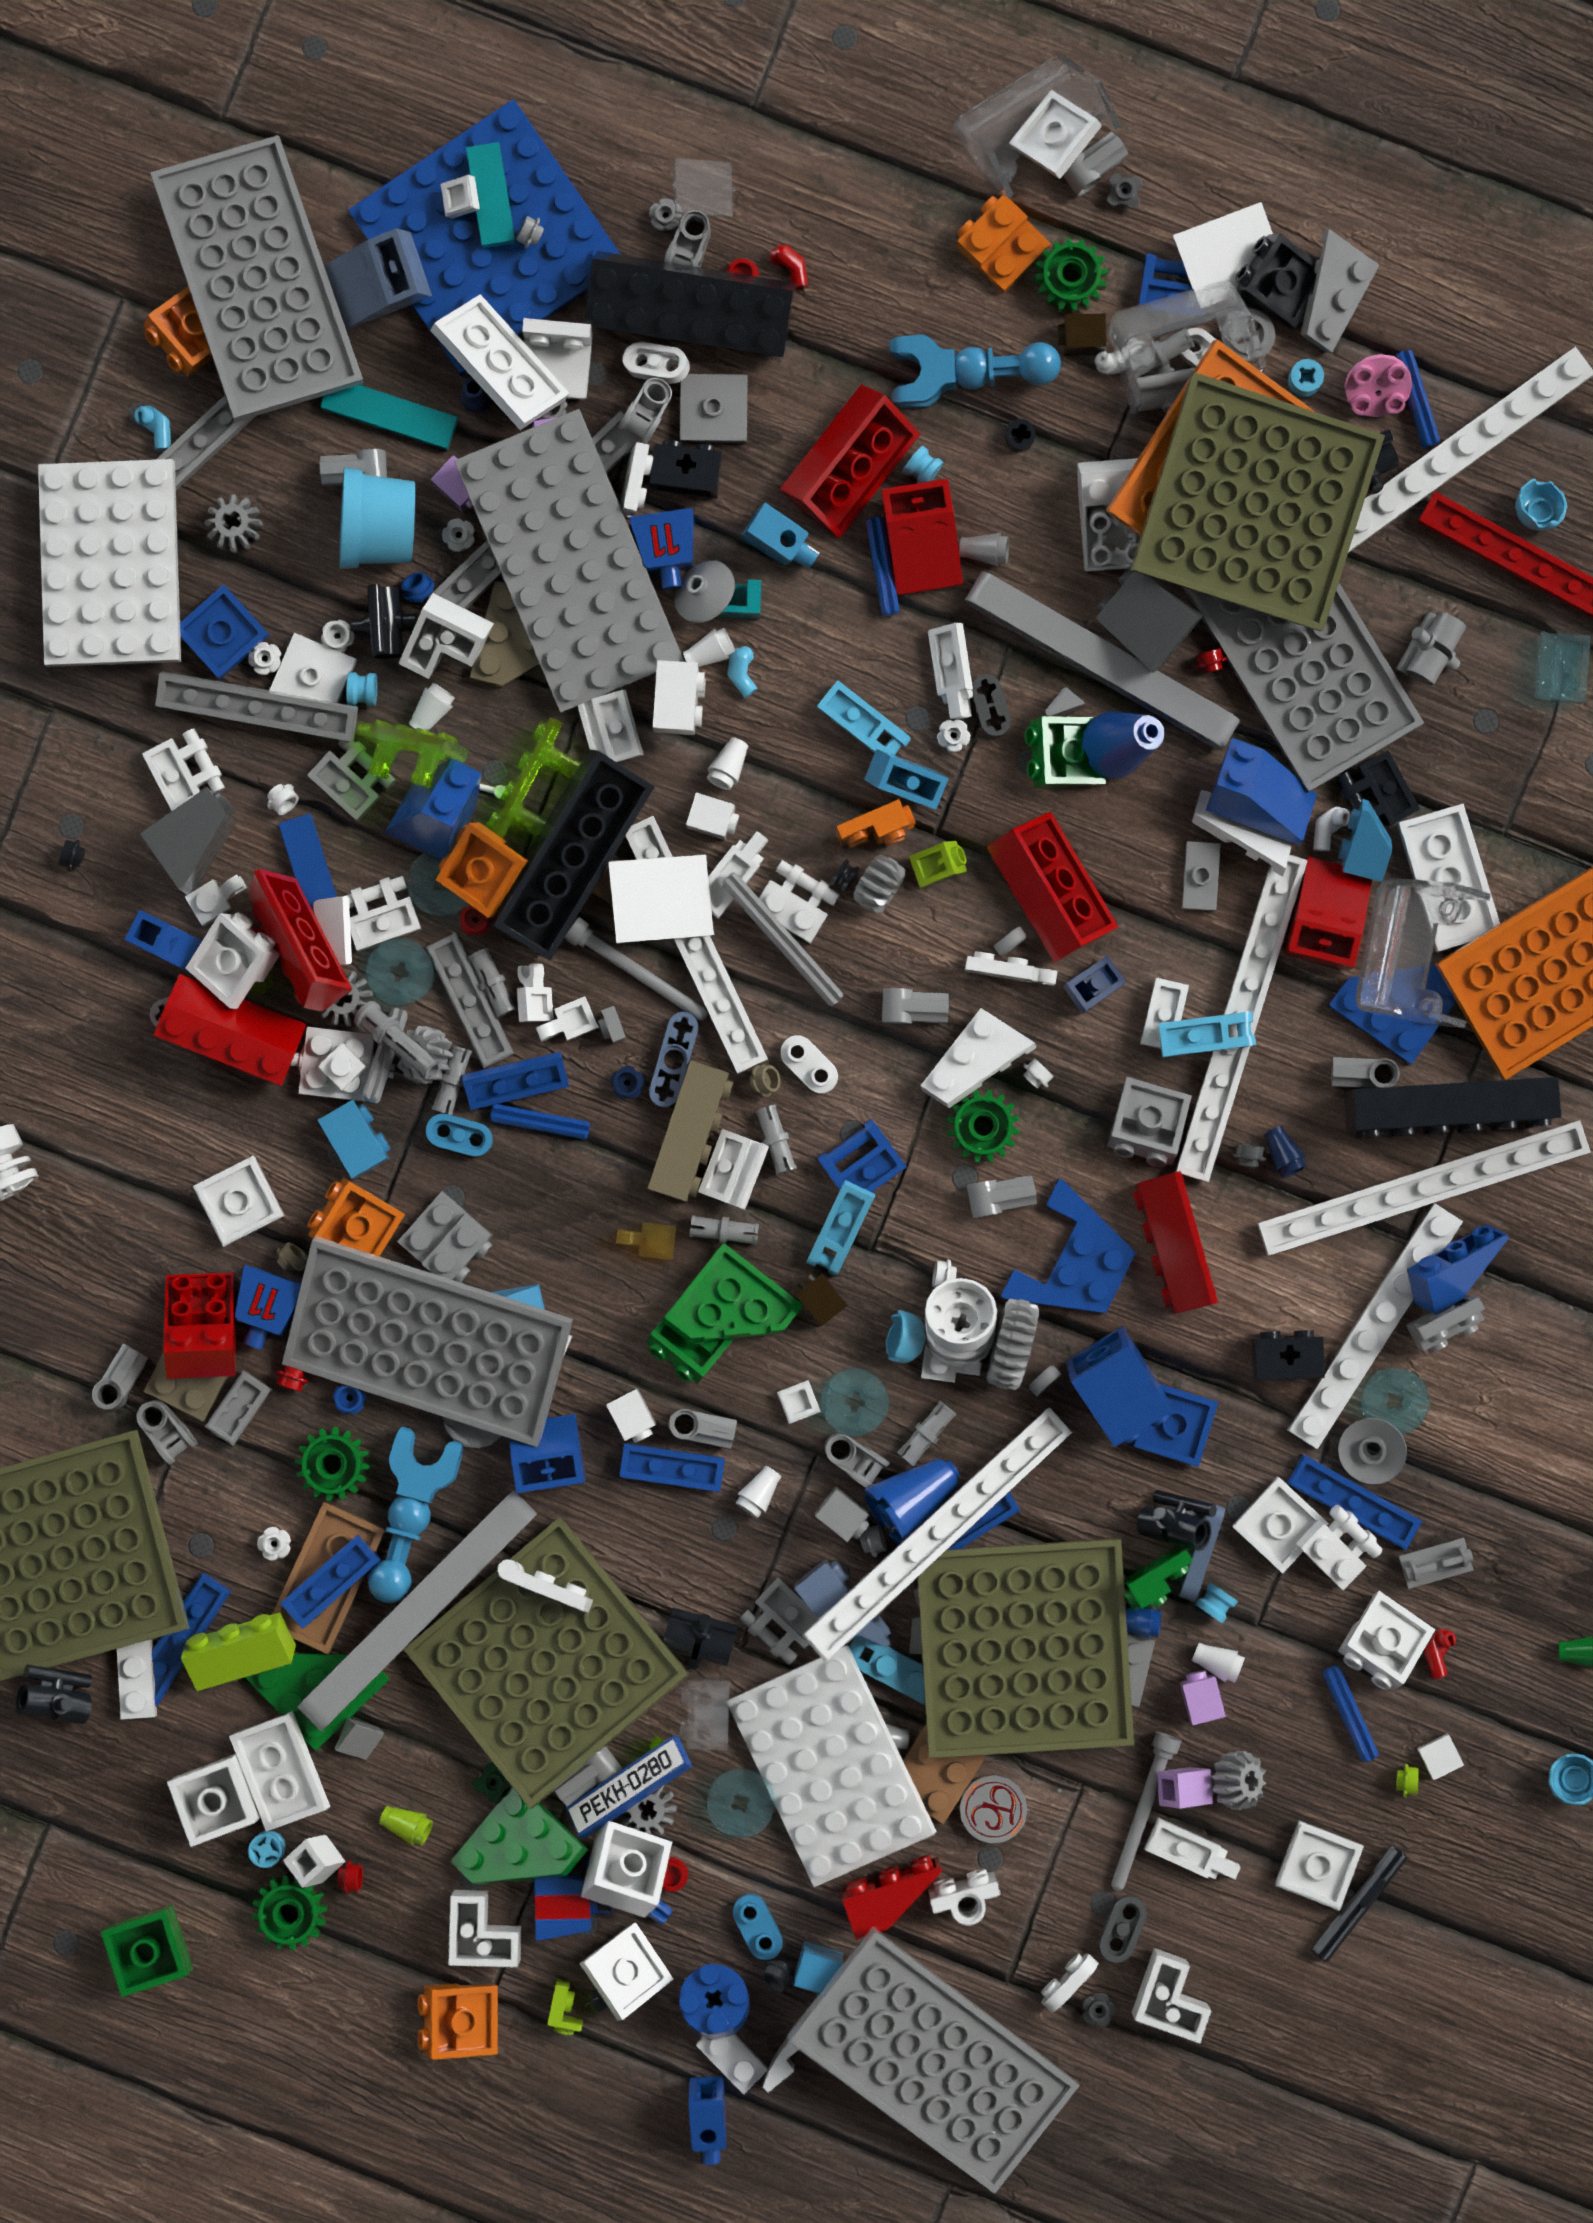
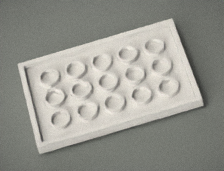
(109, 563)
(831, 1766)

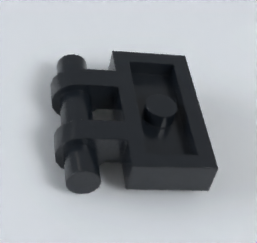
(1386, 786)

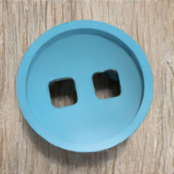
(375, 519)

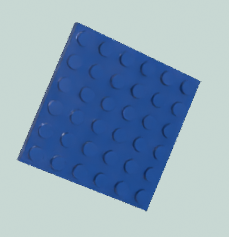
(509, 277)

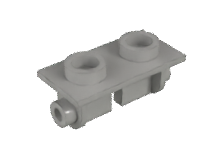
(1436, 1563)

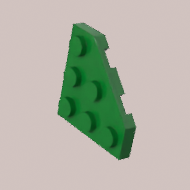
(731, 1302)
(292, 1683)
(518, 1845)

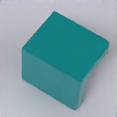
(745, 601)

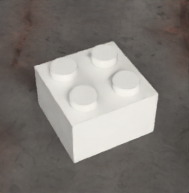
(213, 1800)
(626, 1869)

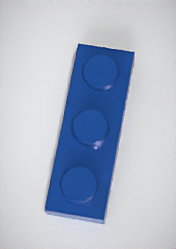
(515, 1080)
(672, 1467)
(330, 1581)

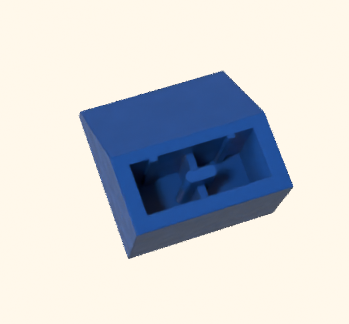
(554, 1461)

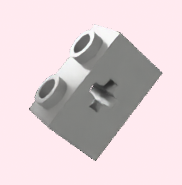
(843, 1515)

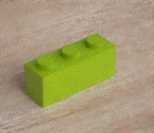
(238, 1651)

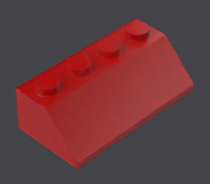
(850, 460)
(1052, 886)
(299, 940)
(241, 1038)
(1175, 1242)

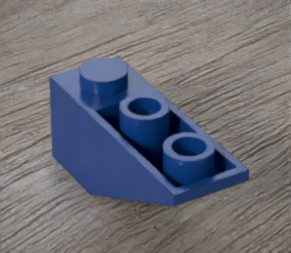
(162, 939)
(1451, 1272)

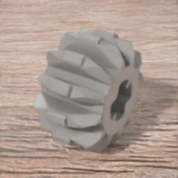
(233, 535)
(879, 884)
(349, 1008)
(435, 1044)
(1238, 1780)
(652, 1820)

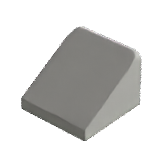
(1064, 703)
(358, 1738)

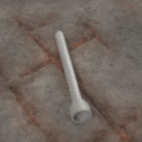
(582, 935)
(1164, 1748)

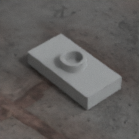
(1201, 876)
(238, 1407)

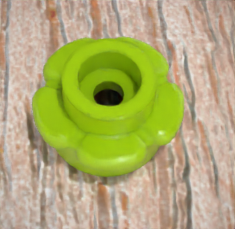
(1407, 1780)

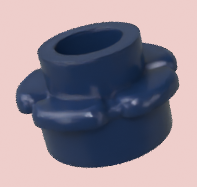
(620, 1077)

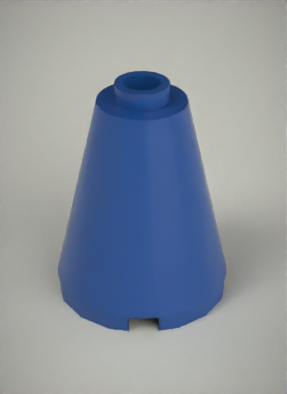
(1120, 742)
(911, 1496)

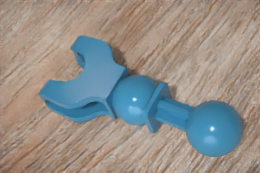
(969, 368)
(409, 1512)

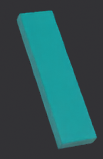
(393, 415)

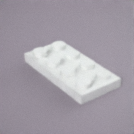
(499, 362)
(1444, 849)

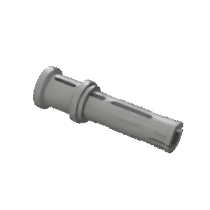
(388, 1032)

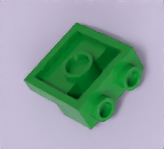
(1058, 753)
(689, 1358)
(1148, 1585)

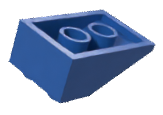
(1261, 793)

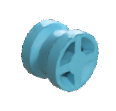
(1300, 383)
(922, 466)
(361, 689)
(1216, 1602)
(264, 1855)

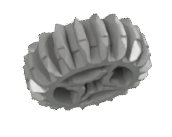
(1012, 1344)

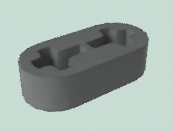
(998, 703)

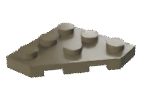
(507, 649)

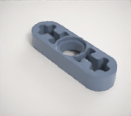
(690, 1038)
(1193, 1579)

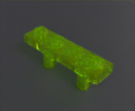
(393, 740)
(542, 754)

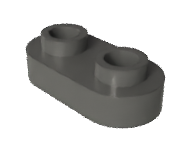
(1123, 1928)

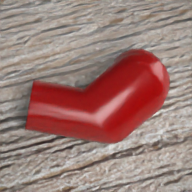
(793, 261)
(1436, 1649)

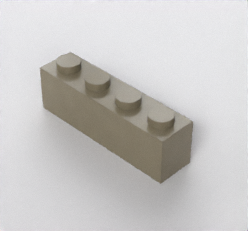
(689, 1131)

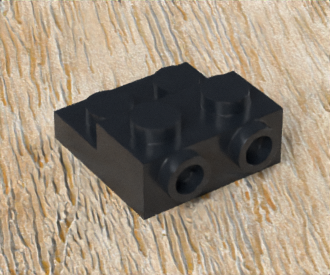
(1278, 279)

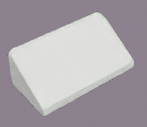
(335, 922)

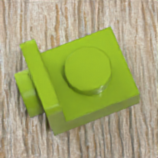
(938, 863)
(562, 2002)

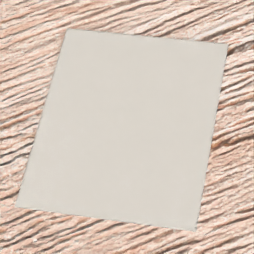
(1222, 246)
(661, 898)

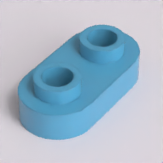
(459, 1135)
(757, 1927)

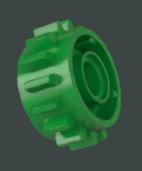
(1071, 257)
(1001, 1122)
(314, 1463)
(276, 1925)

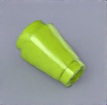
(407, 1824)

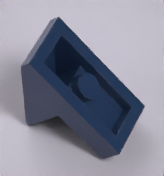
(1094, 984)

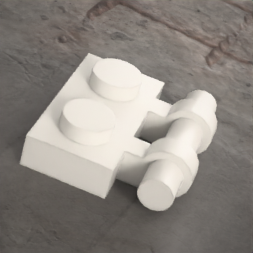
(173, 774)
(793, 912)
(385, 922)
(1331, 1554)

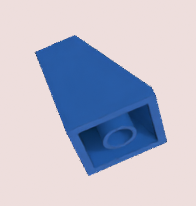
(435, 815)
(1118, 1387)

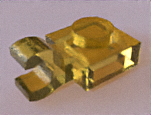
(654, 1240)

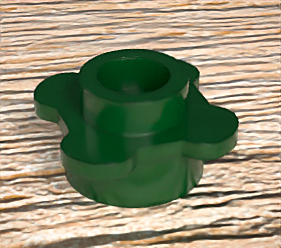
(483, 1783)

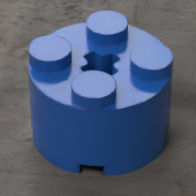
(714, 1981)

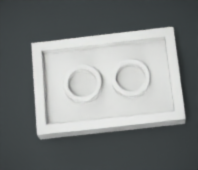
(279, 1771)

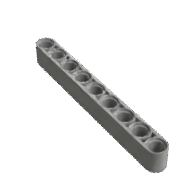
(1102, 660)
(417, 1610)

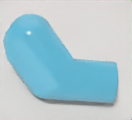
(157, 424)
(738, 669)

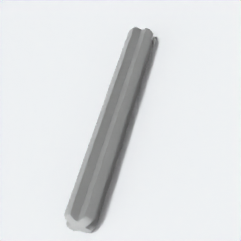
(782, 939)

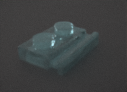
(1562, 667)

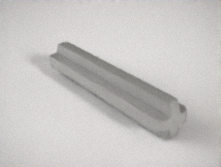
(382, 1063)

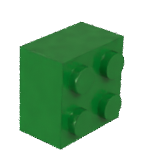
(147, 1950)

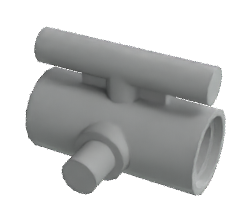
(1162, 388)
(1432, 648)

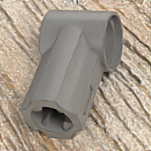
(1094, 163)
(368, 460)
(906, 1006)
(1360, 1072)
(992, 1196)
(122, 1375)
(706, 1428)
(593, 1773)

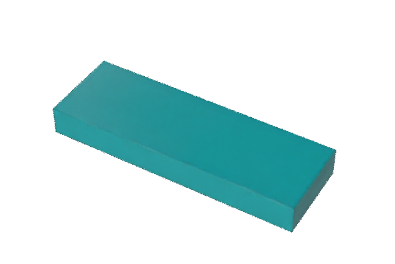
(494, 213)

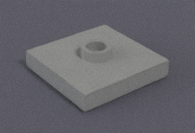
(713, 408)

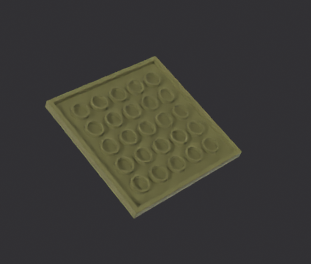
(1257, 502)
(82, 1556)
(1025, 1649)
(541, 1677)

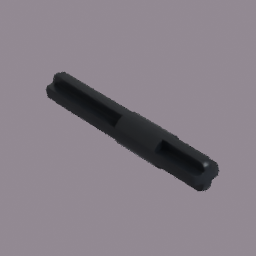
(1359, 1903)

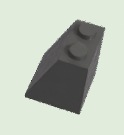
(1148, 618)
(191, 837)

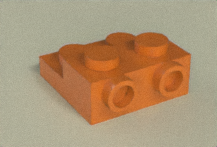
(1001, 242)
(178, 333)
(885, 823)
(480, 868)
(355, 1218)
(459, 2020)

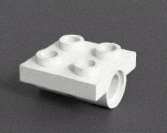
(948, 1893)

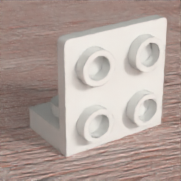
(563, 351)

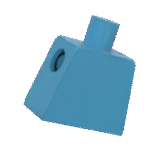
(765, 532)

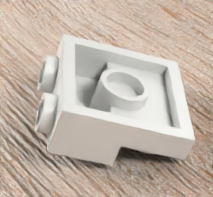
(232, 958)
(1386, 1642)

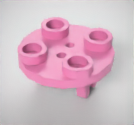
(1393, 386)

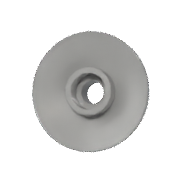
(705, 591)
(1368, 1465)

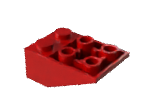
(922, 536)
(1328, 915)
(199, 1325)
(887, 1897)

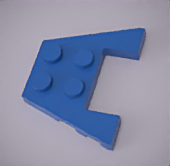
(1088, 1265)

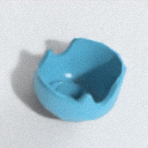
(1540, 505)
(905, 1337)
(1572, 1779)

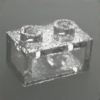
(706, 1713)

